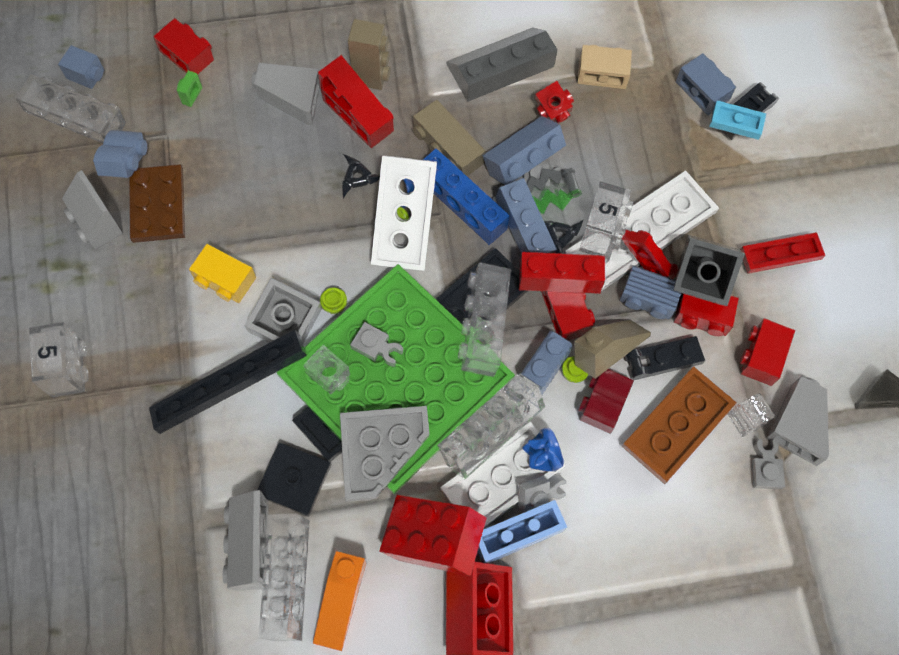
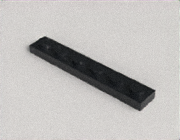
(227, 381)

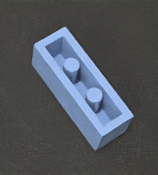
(521, 532)

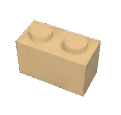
(604, 66)

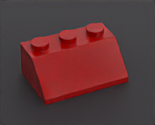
(480, 611)

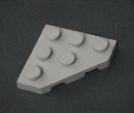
(378, 447)

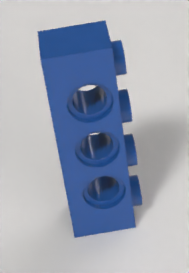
(468, 200)

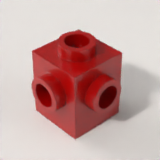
(554, 94)

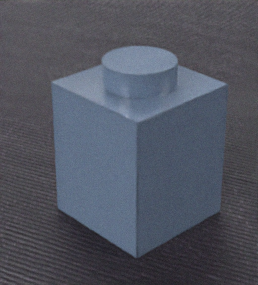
(81, 67)

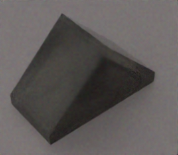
(881, 393)

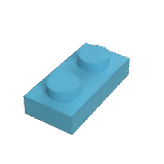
(738, 120)

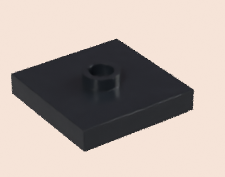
(294, 479)

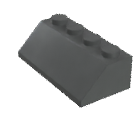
(503, 62)

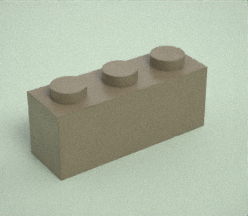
(369, 53)
(446, 134)

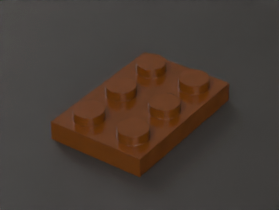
(157, 203)

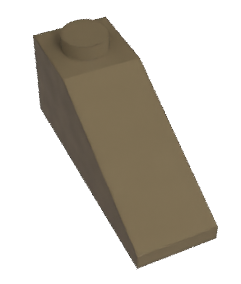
(607, 345)

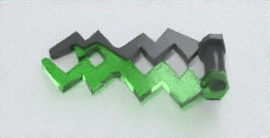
(562, 199)

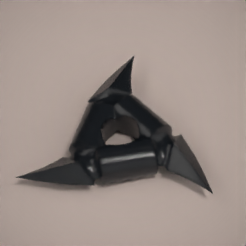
(353, 168)
(569, 233)

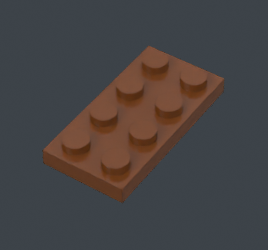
(679, 425)

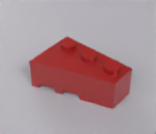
(355, 102)

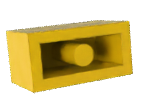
(222, 274)

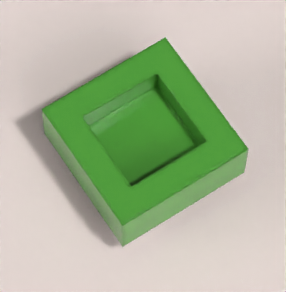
(189, 88)

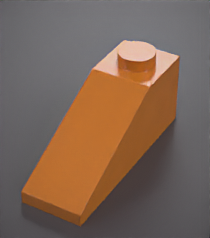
(339, 600)

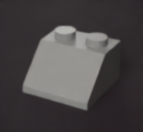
(89, 212)

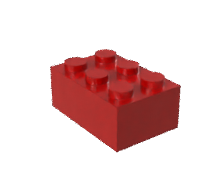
(433, 534)

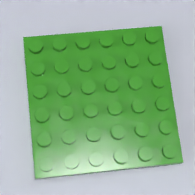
(423, 375)

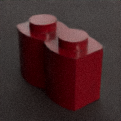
(606, 400)

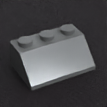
(245, 541)

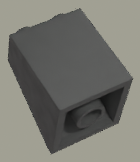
(708, 270)

